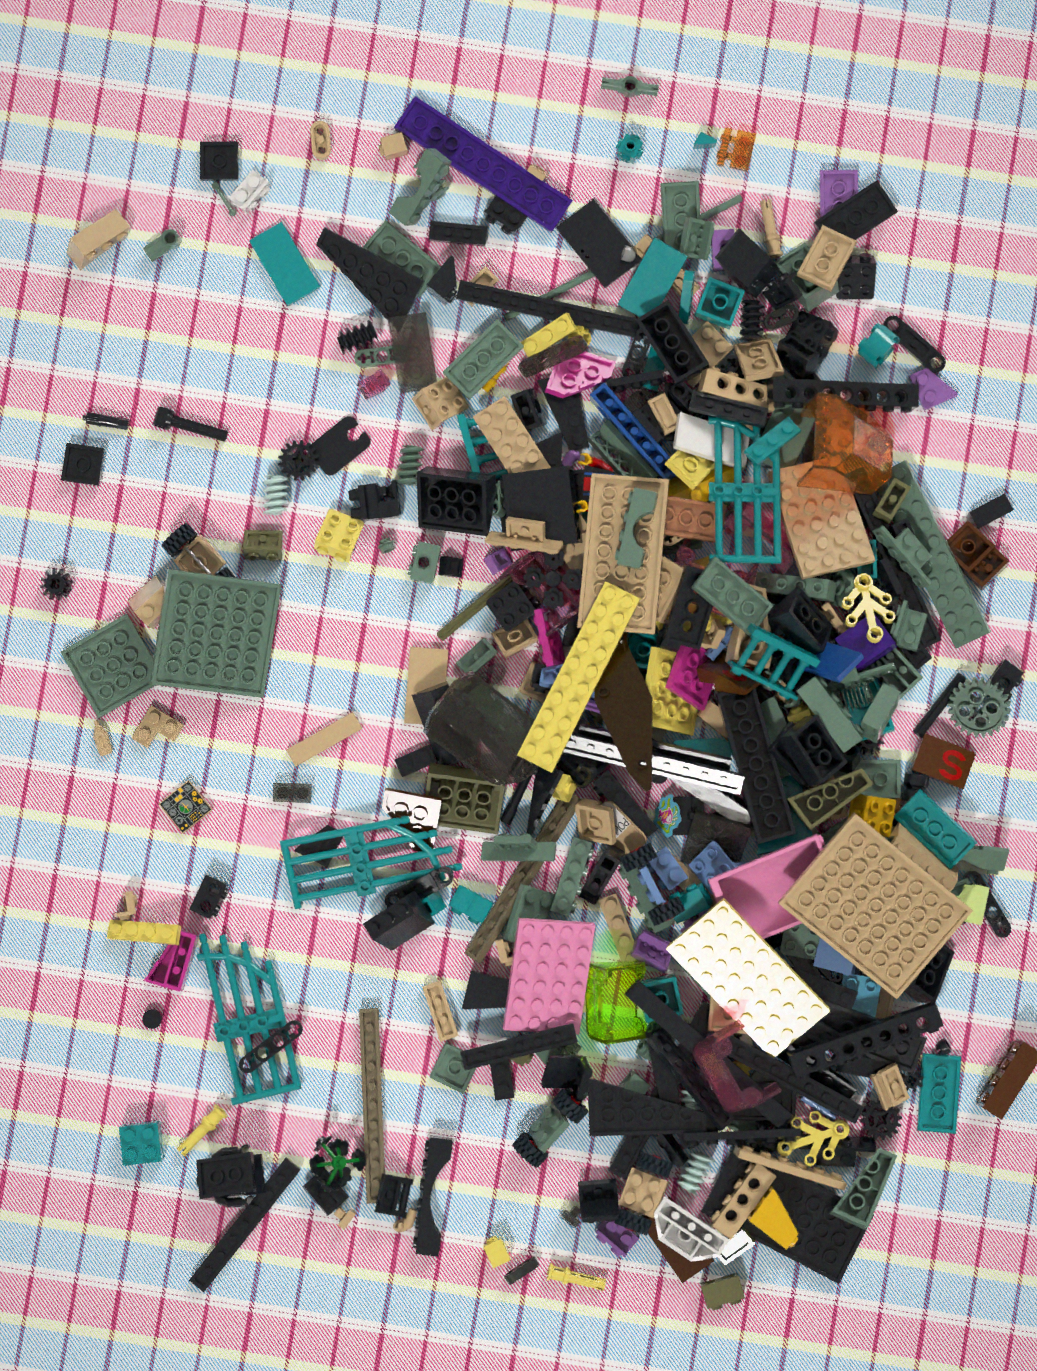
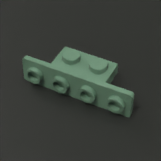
(907, 552)
(868, 675)
(518, 849)

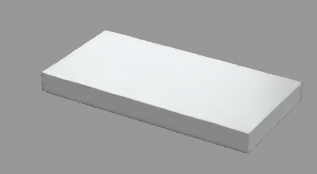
(697, 438)

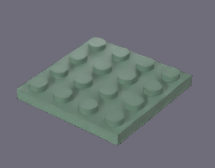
(111, 665)

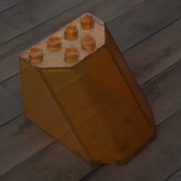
(849, 448)

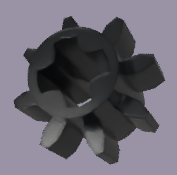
(914, 1075)

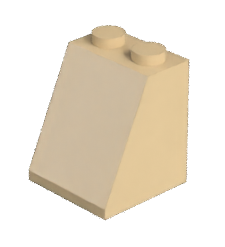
(148, 602)

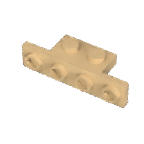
(524, 535)

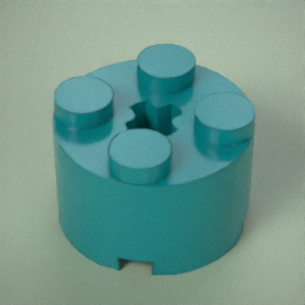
(878, 345)

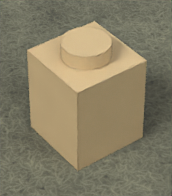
(393, 146)

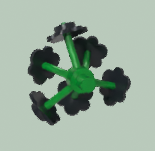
(340, 1173)

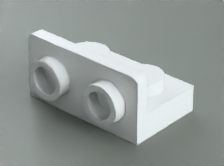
(250, 191)

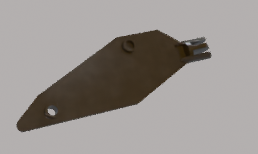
(627, 712)

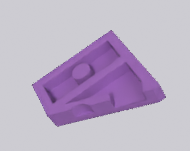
(931, 389)

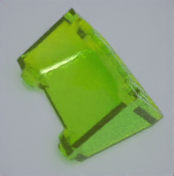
(609, 1012)

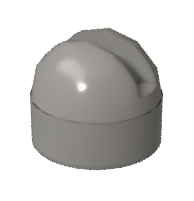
(628, 254)

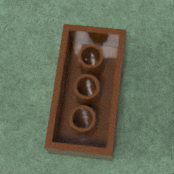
(1008, 1079)

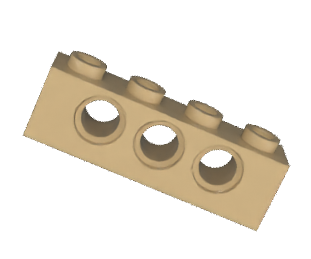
(709, 385)
(730, 1227)

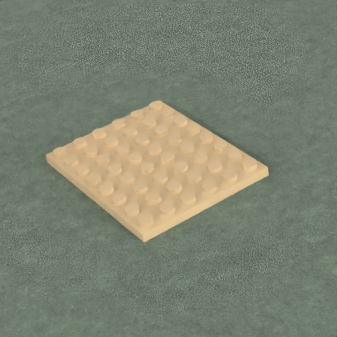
(875, 906)

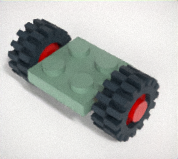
(549, 1127)

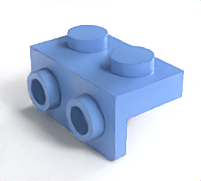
(667, 869)

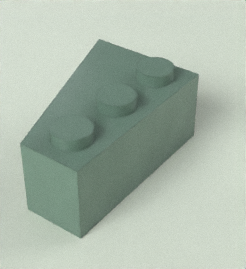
(906, 674)

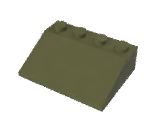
(466, 798)

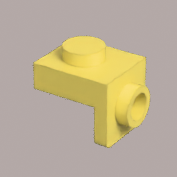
(565, 789)

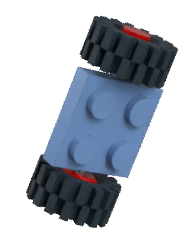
(665, 910)

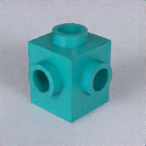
(629, 155)

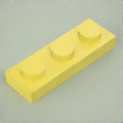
(549, 335)

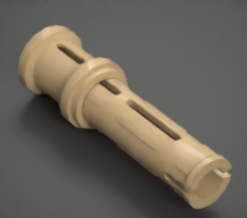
(772, 238)

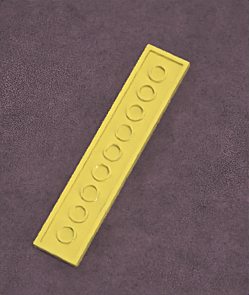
(578, 677)

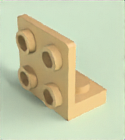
(439, 402)
(503, 950)

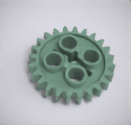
(994, 716)

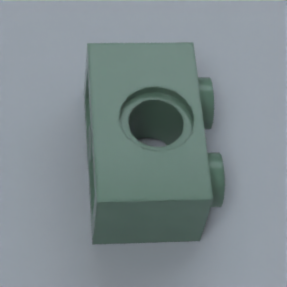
(426, 574)

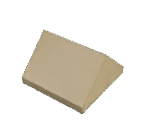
(516, 639)

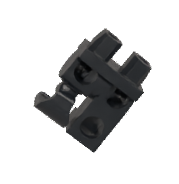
(370, 504)

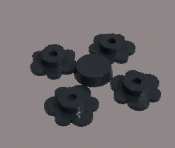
(553, 578)

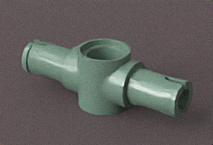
(619, 85)

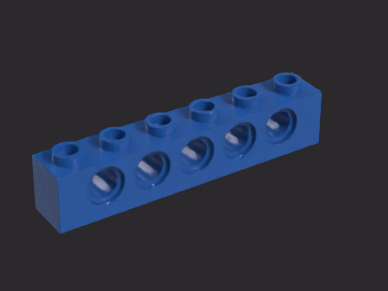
(631, 429)

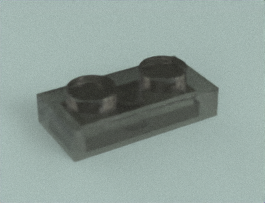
(292, 792)

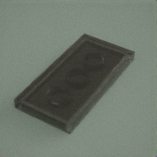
(412, 352)

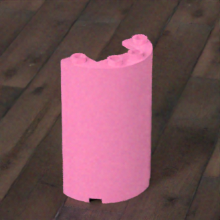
(761, 883)

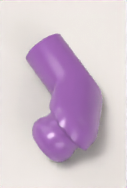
(570, 458)

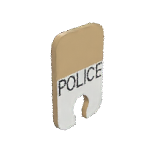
(627, 833)

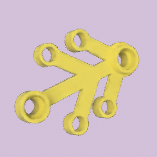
(868, 605)
(816, 1137)

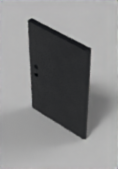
(597, 242)

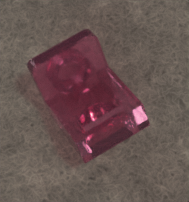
(374, 384)

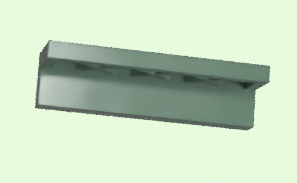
(625, 453)

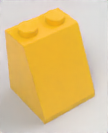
(773, 1219)

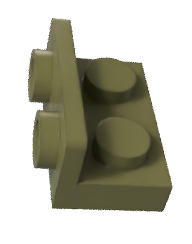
(263, 545)

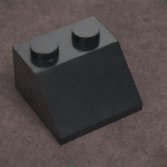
(443, 283)

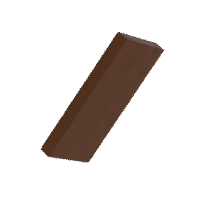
(681, 1266)

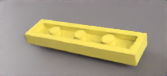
(144, 932)

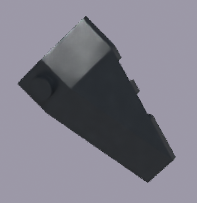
(543, 789)

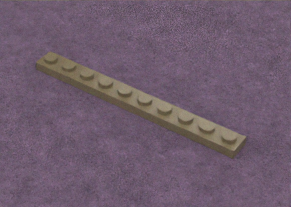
(523, 875)
(372, 1100)

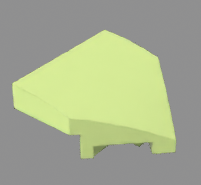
(976, 898)

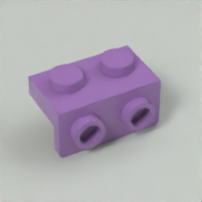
(651, 950)

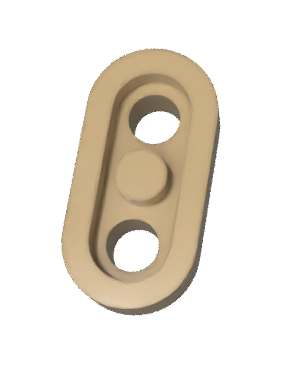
(320, 141)

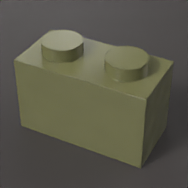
(891, 500)
(722, 1291)

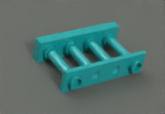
(471, 442)
(773, 642)

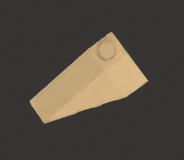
(740, 640)

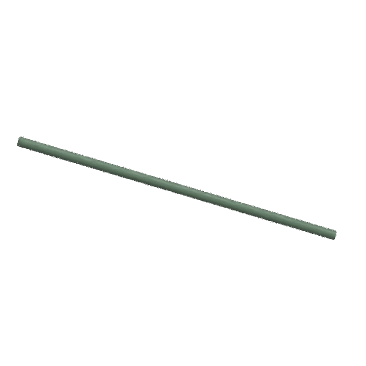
(588, 275)

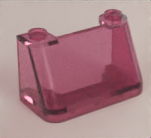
(767, 534)

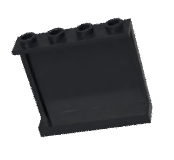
(546, 497)

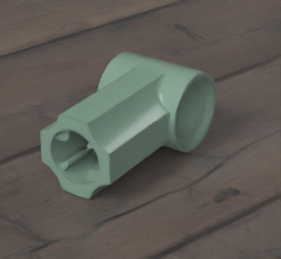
(160, 245)

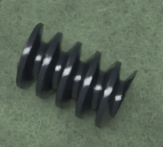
(751, 320)
(357, 336)

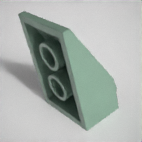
(812, 294)

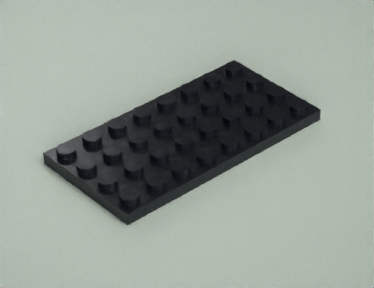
(823, 1241)

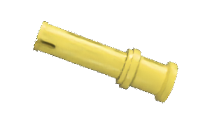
(208, 1124)
(567, 1276)

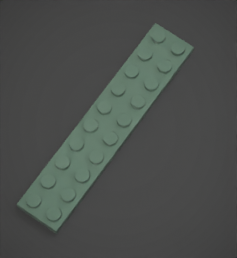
(948, 587)

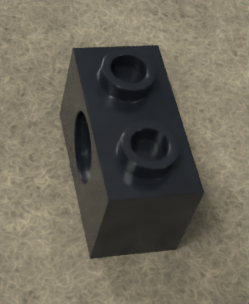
(528, 409)
(1010, 673)

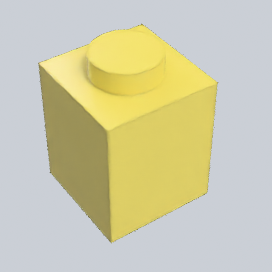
(496, 1251)

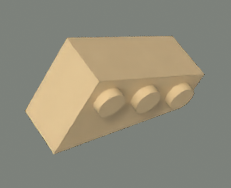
(97, 239)

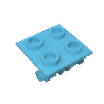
(867, 991)

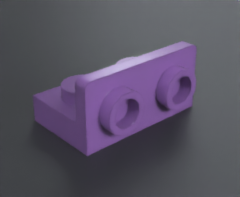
(616, 1236)

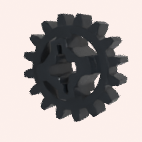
(306, 461)
(875, 1125)

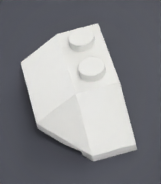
(687, 1233)

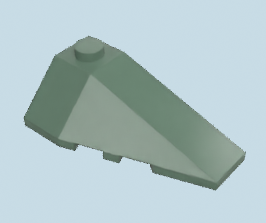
(988, 858)

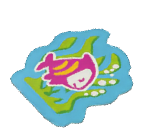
(667, 815)

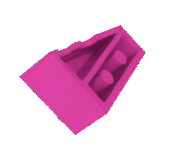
(174, 963)

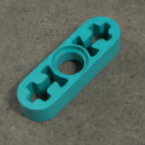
(686, 296)

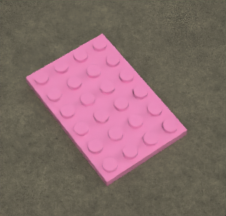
(548, 974)

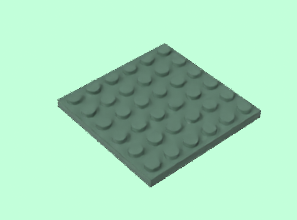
(215, 633)

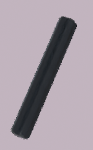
(938, 706)

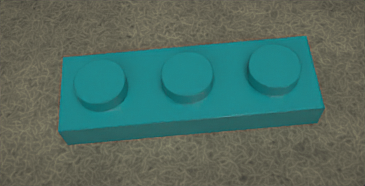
(772, 441)

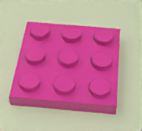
(684, 679)

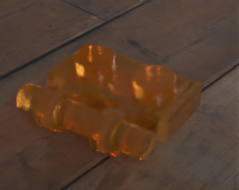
(742, 149)

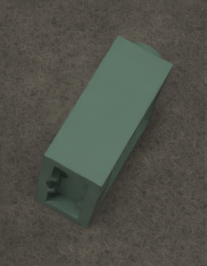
(880, 712)

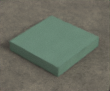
(450, 1069)

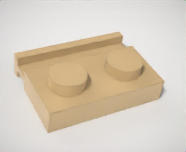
(889, 1086)

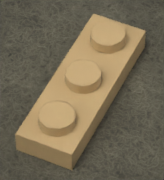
(440, 1011)

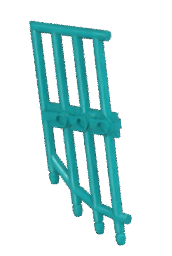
(744, 492)
(360, 864)
(244, 1026)

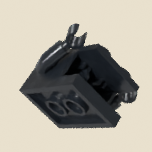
(230, 1176)

